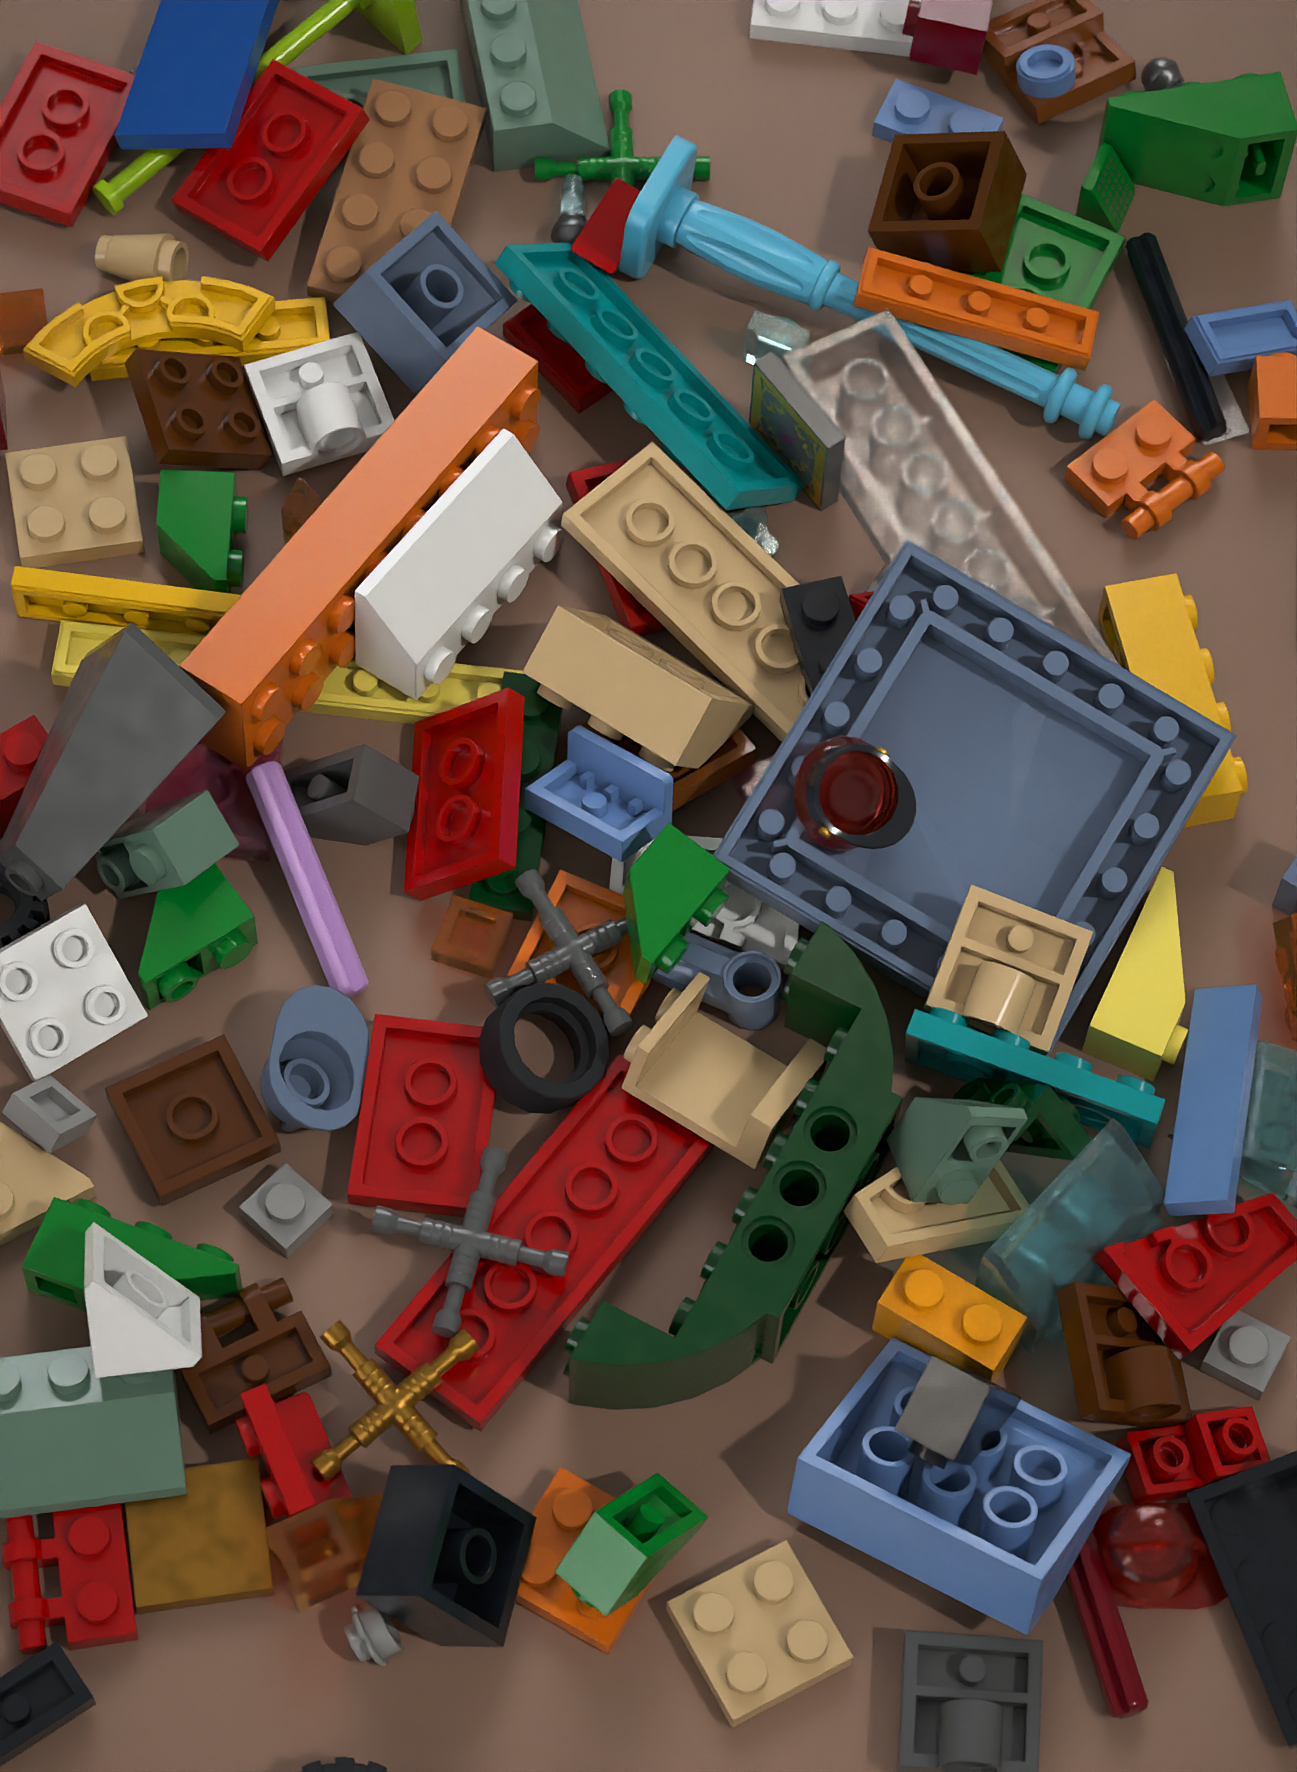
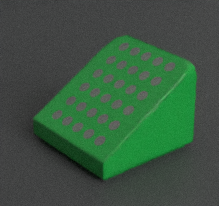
(1105, 190)

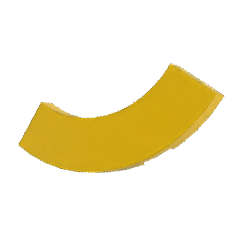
(143, 313)

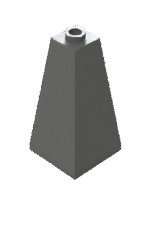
(109, 748)

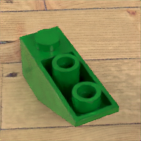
(57, 1255)

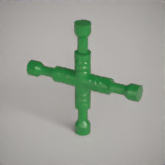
(621, 161)

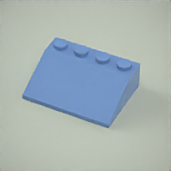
(978, 1532)

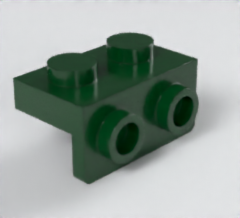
(1051, 1123)

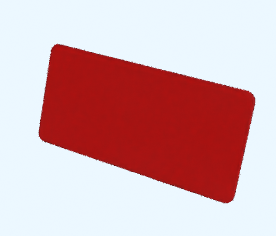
(604, 231)

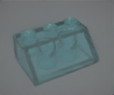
(1092, 1204)

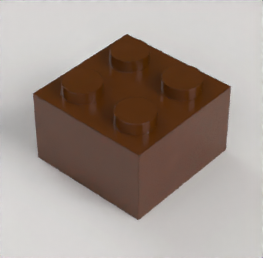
(949, 199)

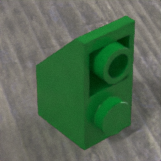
(199, 527)
(666, 896)
(192, 935)

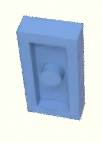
(921, 111)

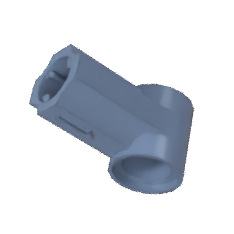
(728, 974)

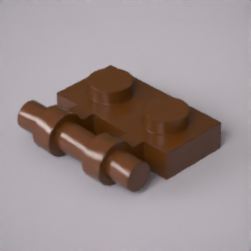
(277, 1354)

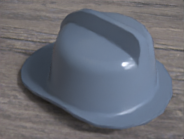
(316, 1061)

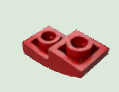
(1192, 1455)

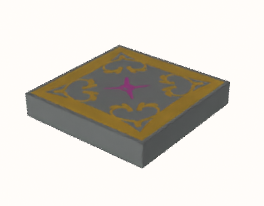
(797, 429)

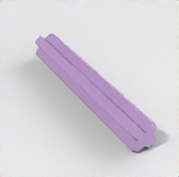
(306, 879)

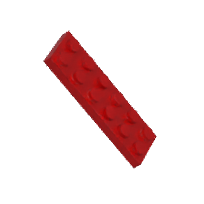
(582, 1193)

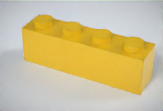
(1153, 637)

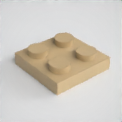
(74, 502)
(759, 1633)

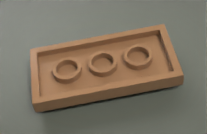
(396, 175)

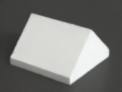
(136, 1311)

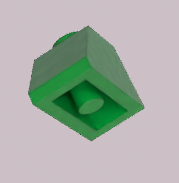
(629, 1543)

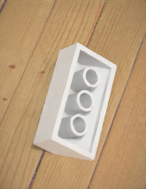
(456, 568)

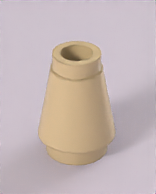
(142, 256)

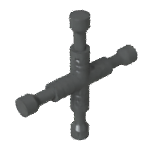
(570, 953)
(470, 1241)

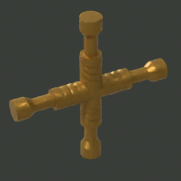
(393, 1402)

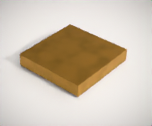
(201, 1543)

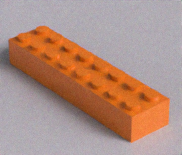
(300, 611)

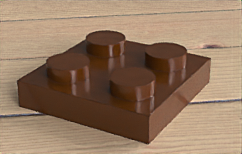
(193, 1120)

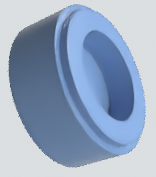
(1046, 71)

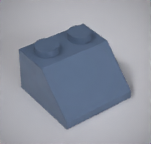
(424, 301)

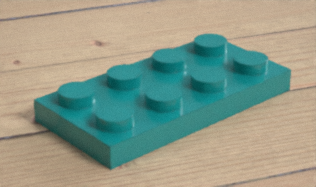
(950, 1048)

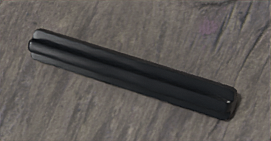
(1169, 324)

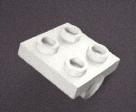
(319, 402)
(63, 992)

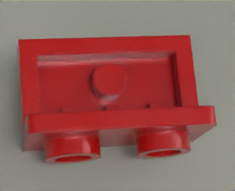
(287, 1439)

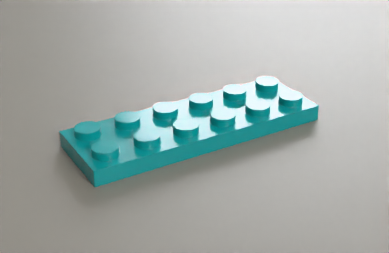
(650, 376)

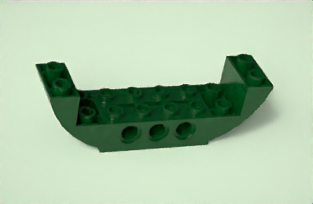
(782, 1229)

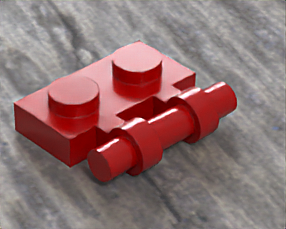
(93, 1579)

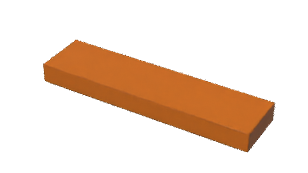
(976, 309)

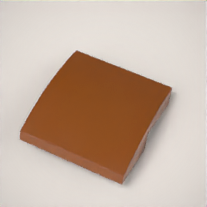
(1069, 24)

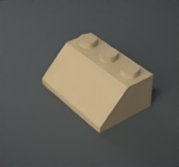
(634, 689)

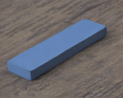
(1213, 1101)

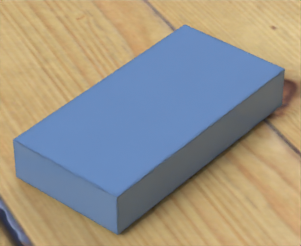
(1234, 337)

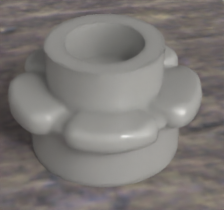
(372, 1634)

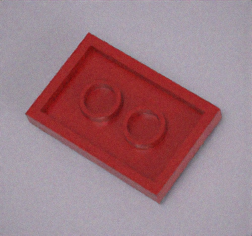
(58, 131)
(277, 163)
(465, 794)
(421, 1117)

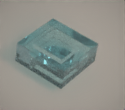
(772, 334)

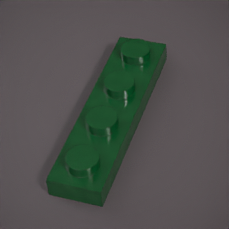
(539, 753)

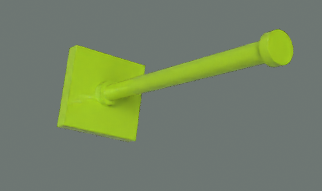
(392, 18)

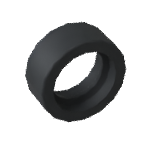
(575, 1019)

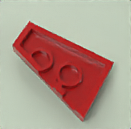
(1203, 1271)

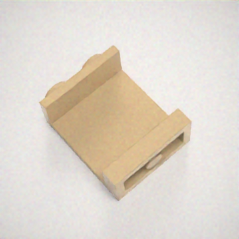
(716, 1078)

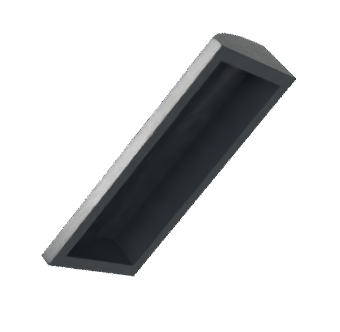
(1253, 1543)

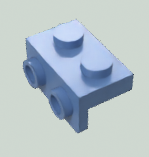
(604, 796)

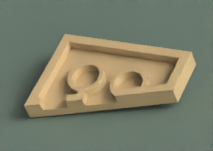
(899, 1228)

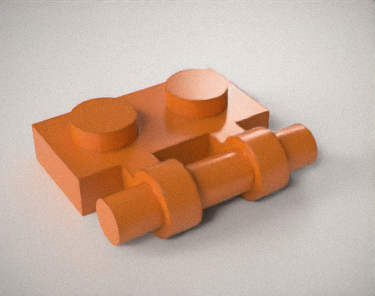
(1134, 457)

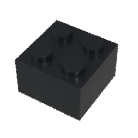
(446, 1555)

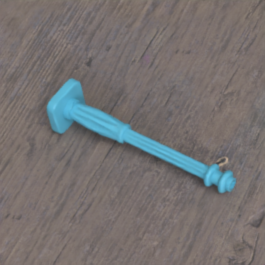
(675, 216)

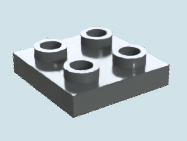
(969, 1703)

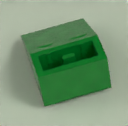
(1206, 140)

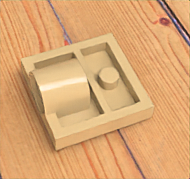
(1009, 968)

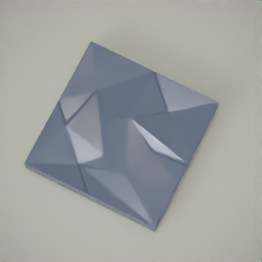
(1026, 770)

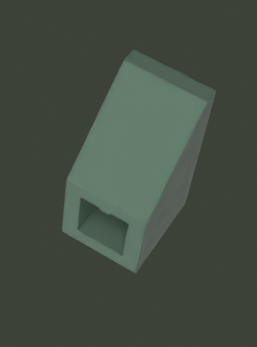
(165, 846)
(951, 1146)

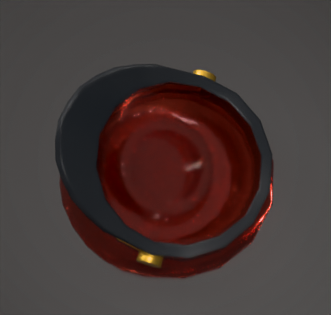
(853, 796)

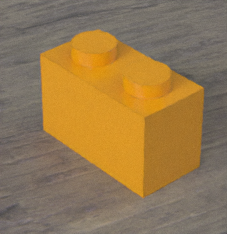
(948, 1318)

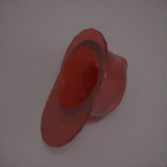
(1157, 1557)

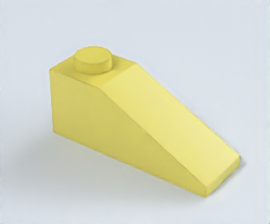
(1146, 993)

